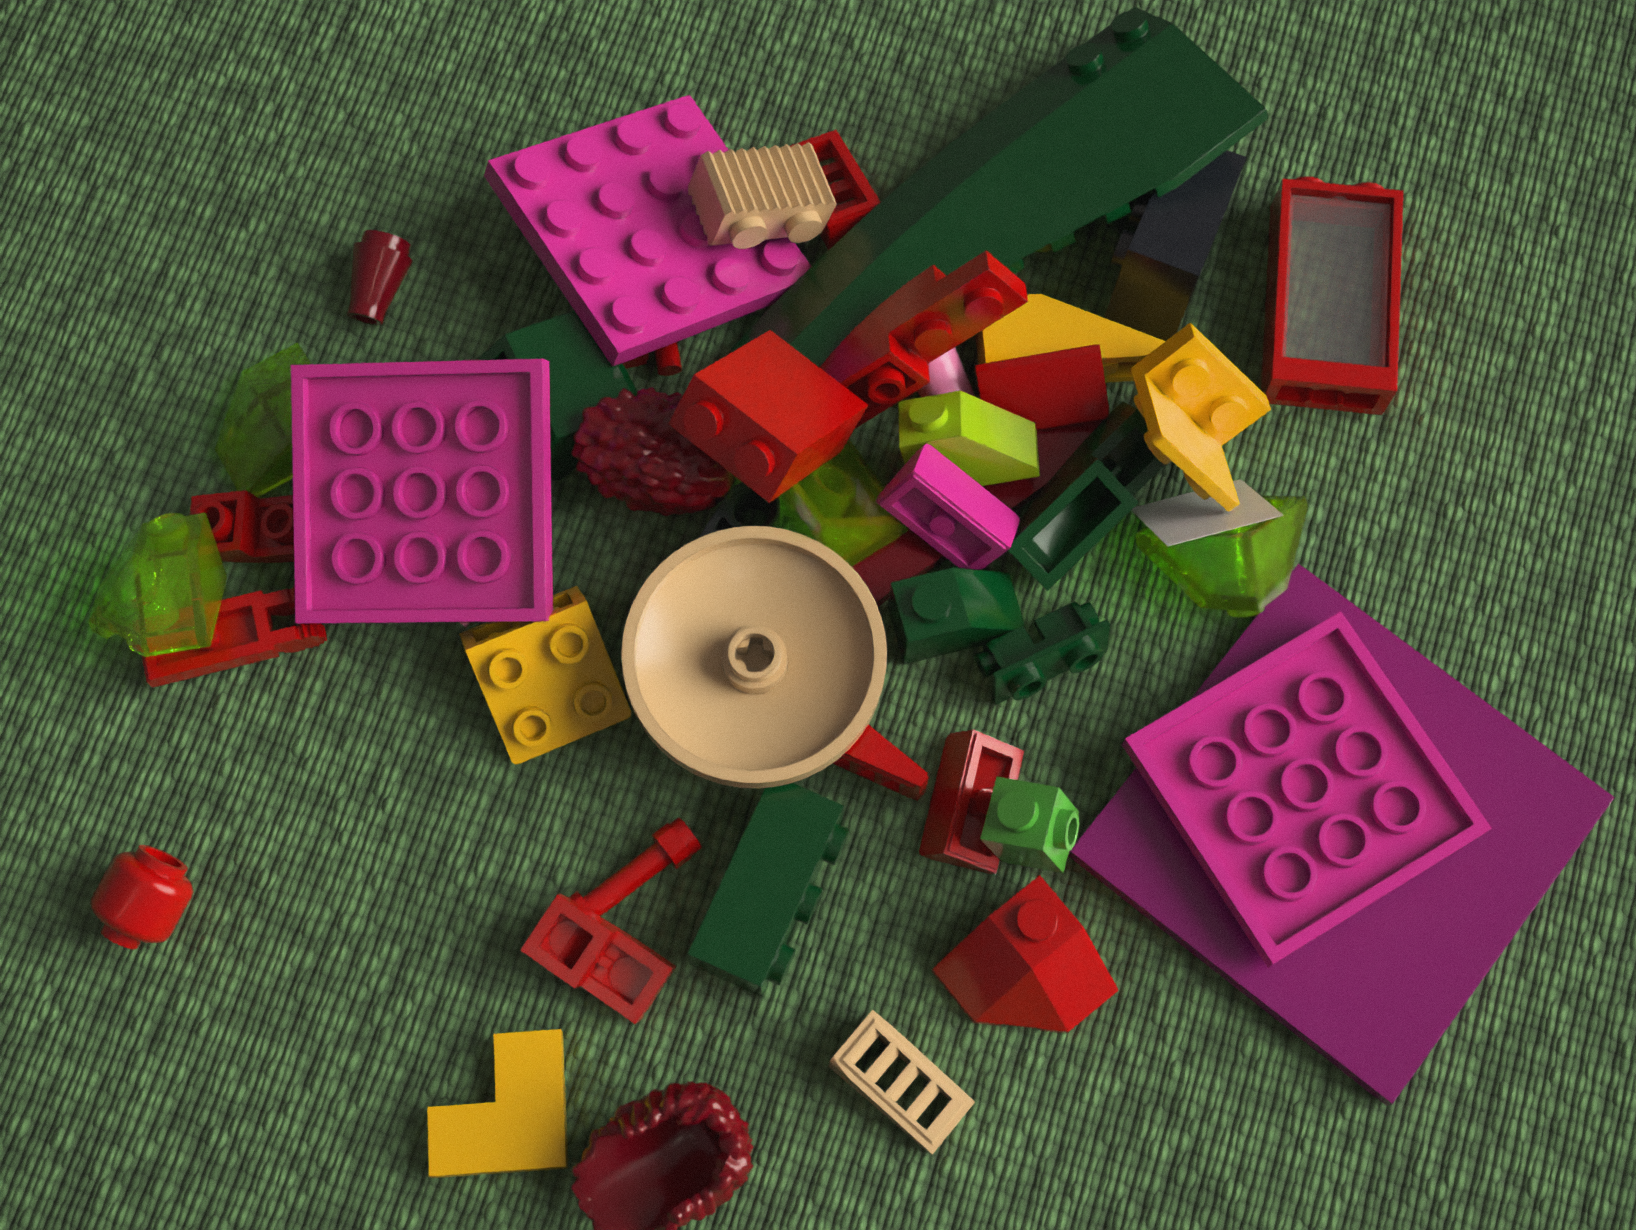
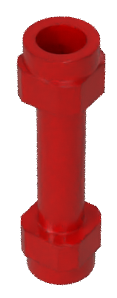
(672, 846)

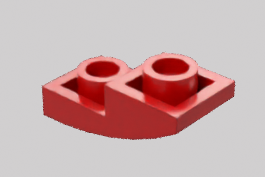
(249, 526)

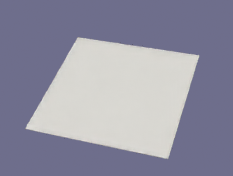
(1191, 517)

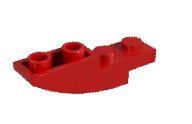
(921, 321)

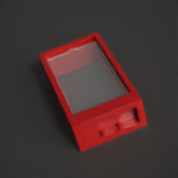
(1333, 296)

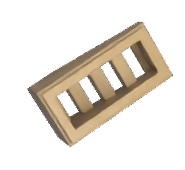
(844, 1062)

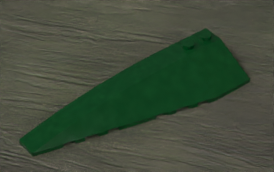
(1074, 145)

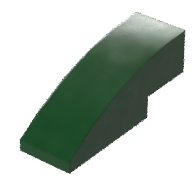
(1086, 496)

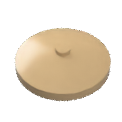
(754, 656)

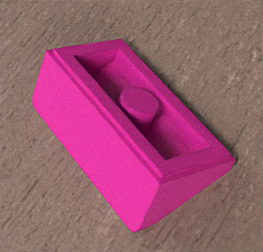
(949, 510)

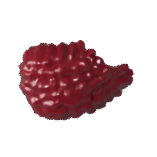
(642, 459)
(664, 1160)

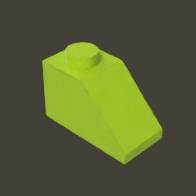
(972, 434)

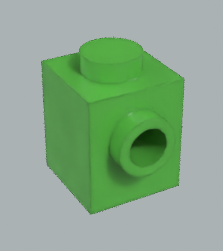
(1030, 824)

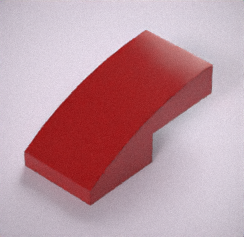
(598, 957)

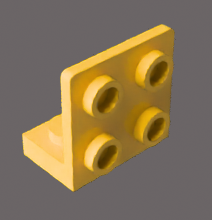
(1193, 407)
(546, 678)

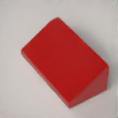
(1048, 387)
(963, 797)

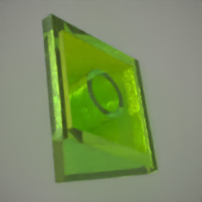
(840, 507)

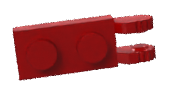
(240, 638)

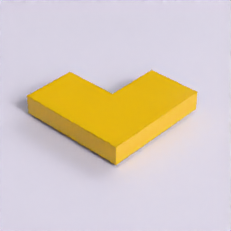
(523, 1125)

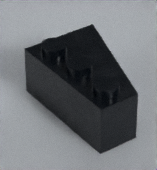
(1170, 248)

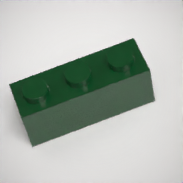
(769, 888)

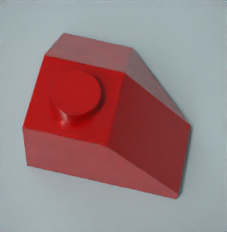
(1028, 966)

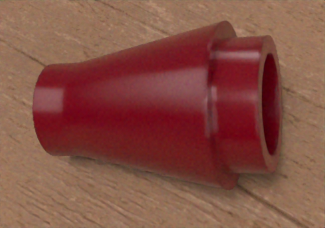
(377, 272)

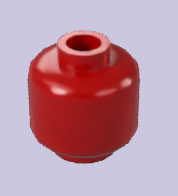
(141, 897)

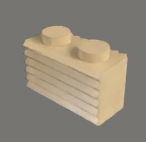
(761, 195)

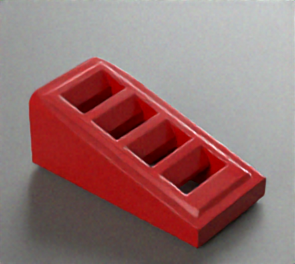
(852, 185)
(884, 764)

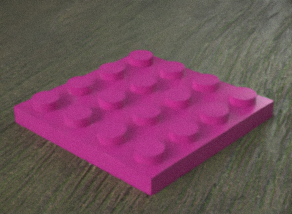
(623, 234)
(422, 491)
(1305, 788)

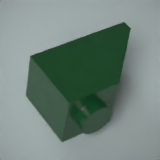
(951, 611)

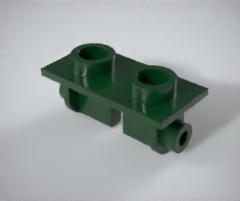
(1070, 642)

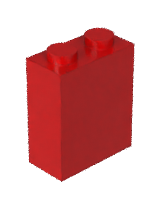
(767, 414)

